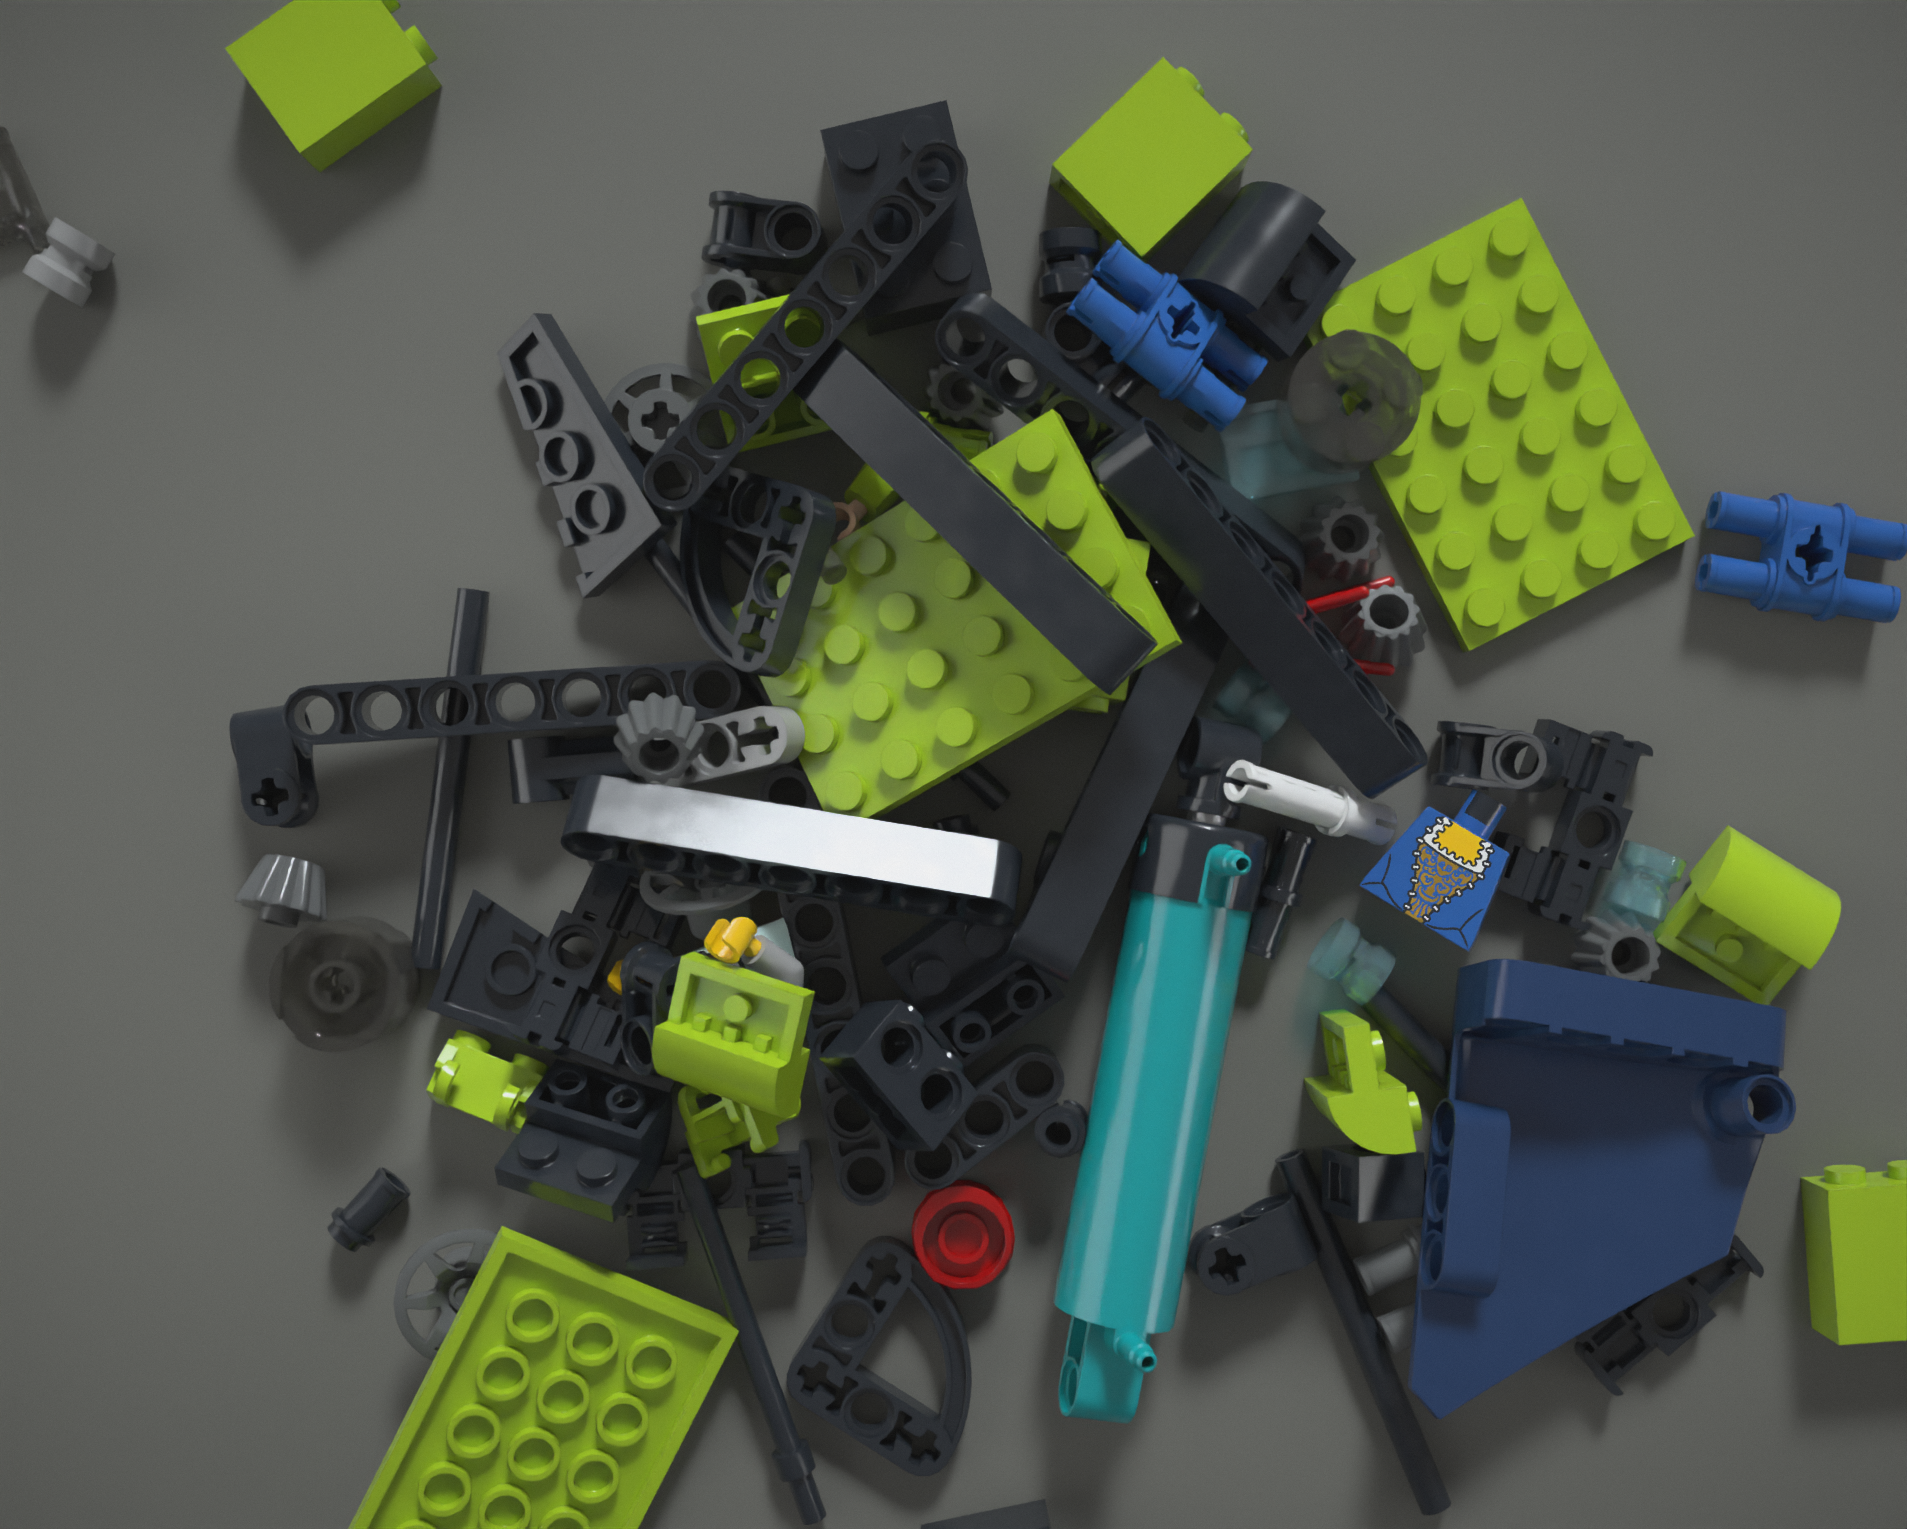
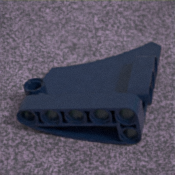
(1580, 1160)

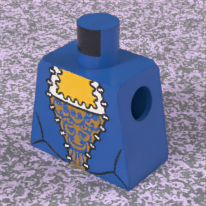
(1445, 869)

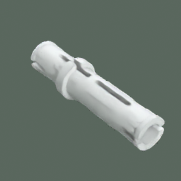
(1331, 809)

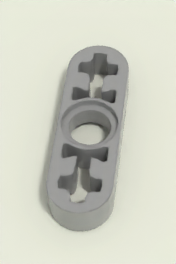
(742, 755)

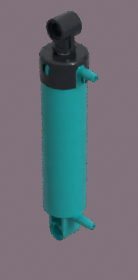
(1157, 1078)

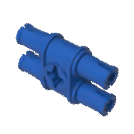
(1168, 336)
(1783, 579)

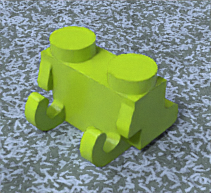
(484, 1084)
(723, 1128)

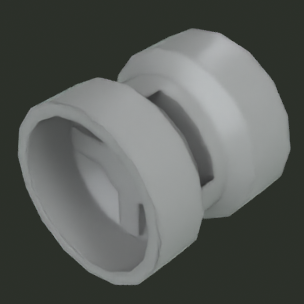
(68, 262)

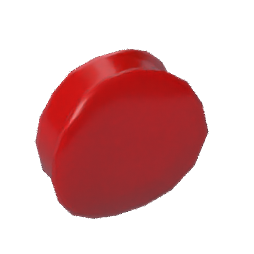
(963, 1235)

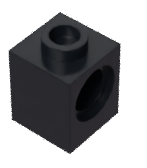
(1372, 1184)

